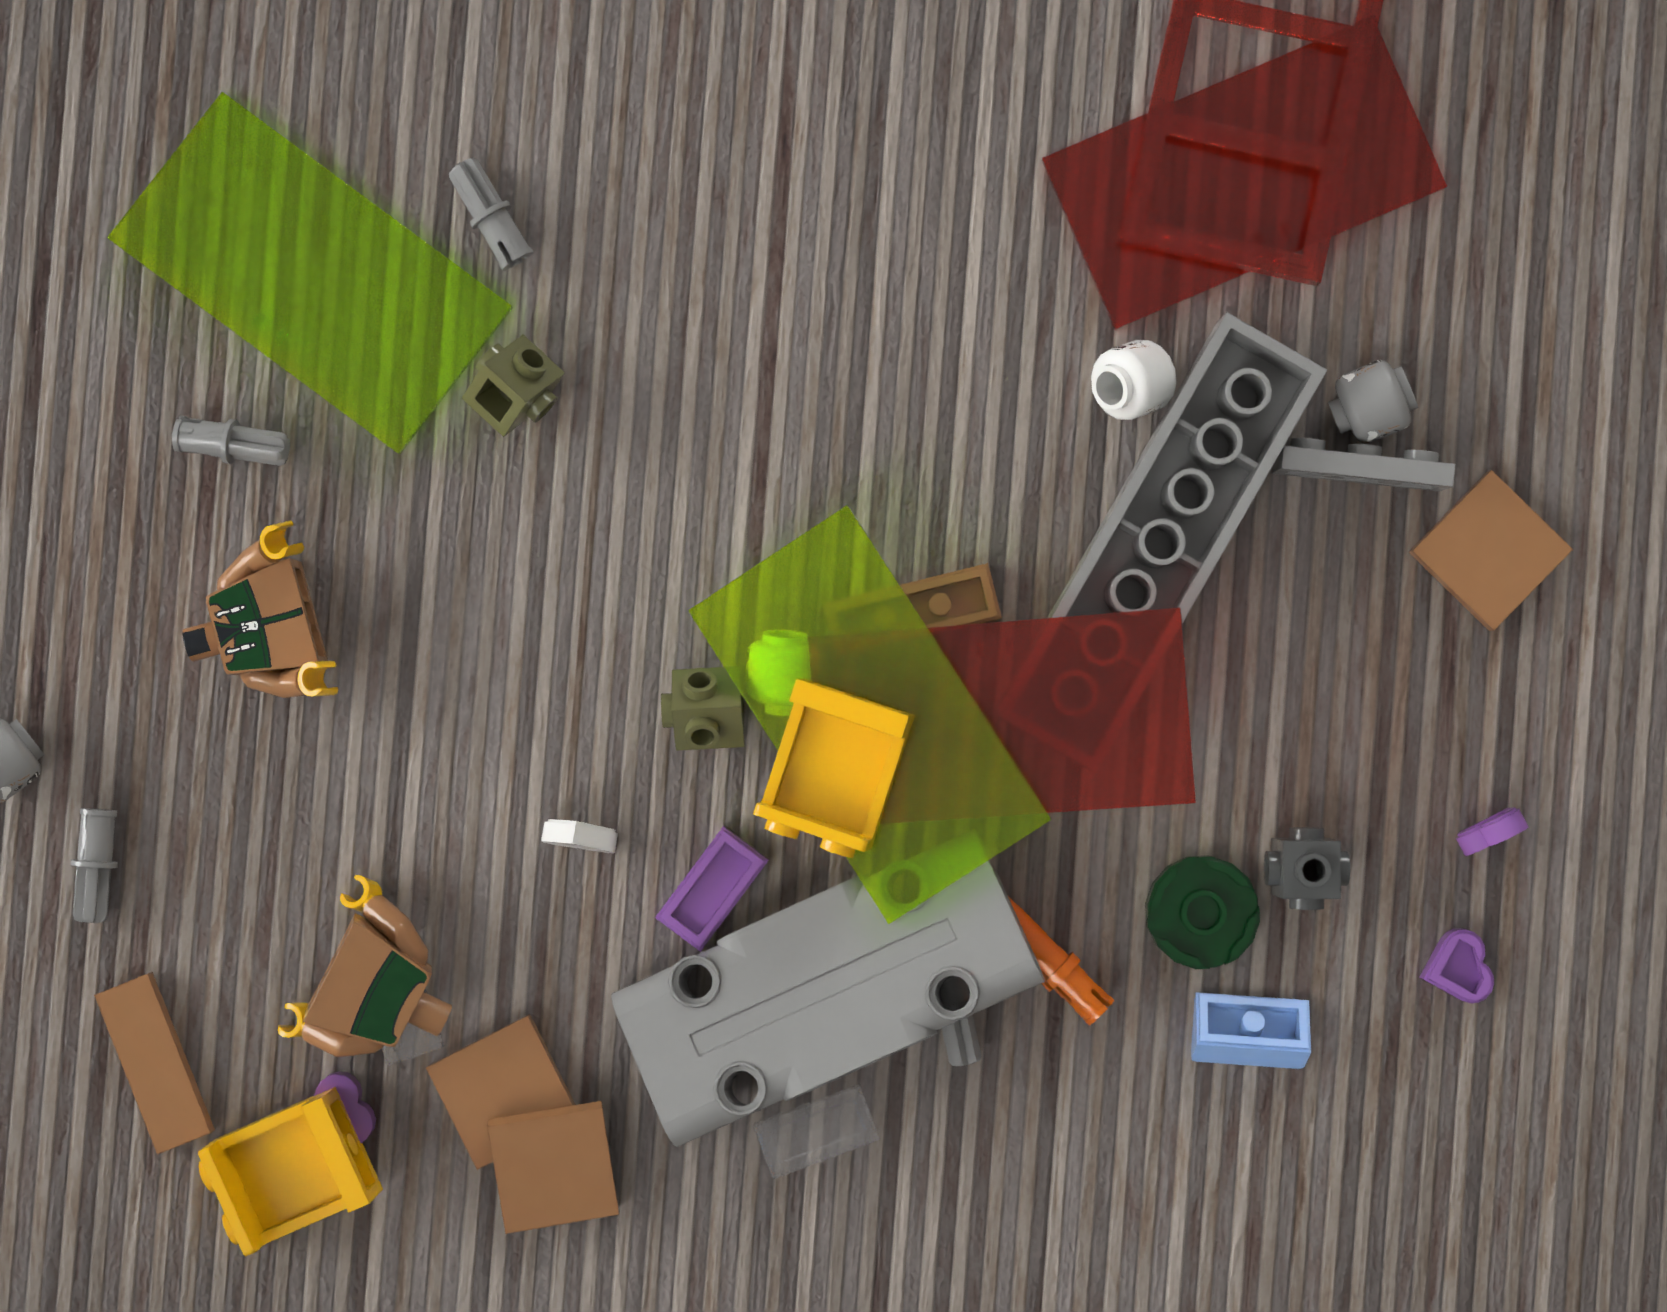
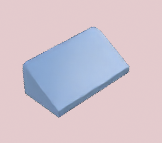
(1251, 1030)

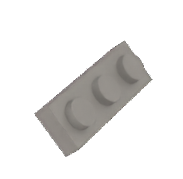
(1364, 465)

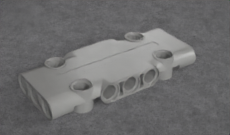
(818, 996)

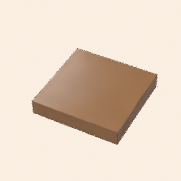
(1490, 550)
(495, 1079)
(553, 1167)

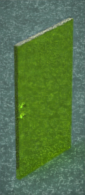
(310, 272)
(842, 620)

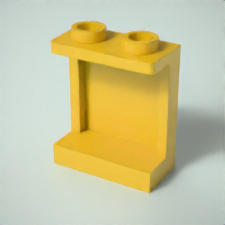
(834, 768)
(288, 1171)

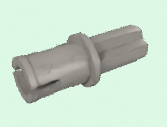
(490, 213)
(230, 441)
(94, 865)
(961, 1036)

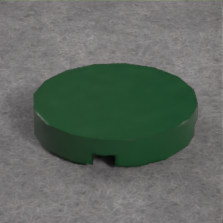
(1202, 912)

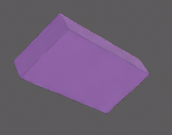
(712, 888)

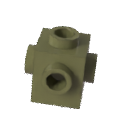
(513, 385)
(704, 709)

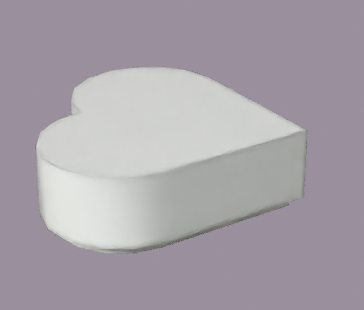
(579, 835)

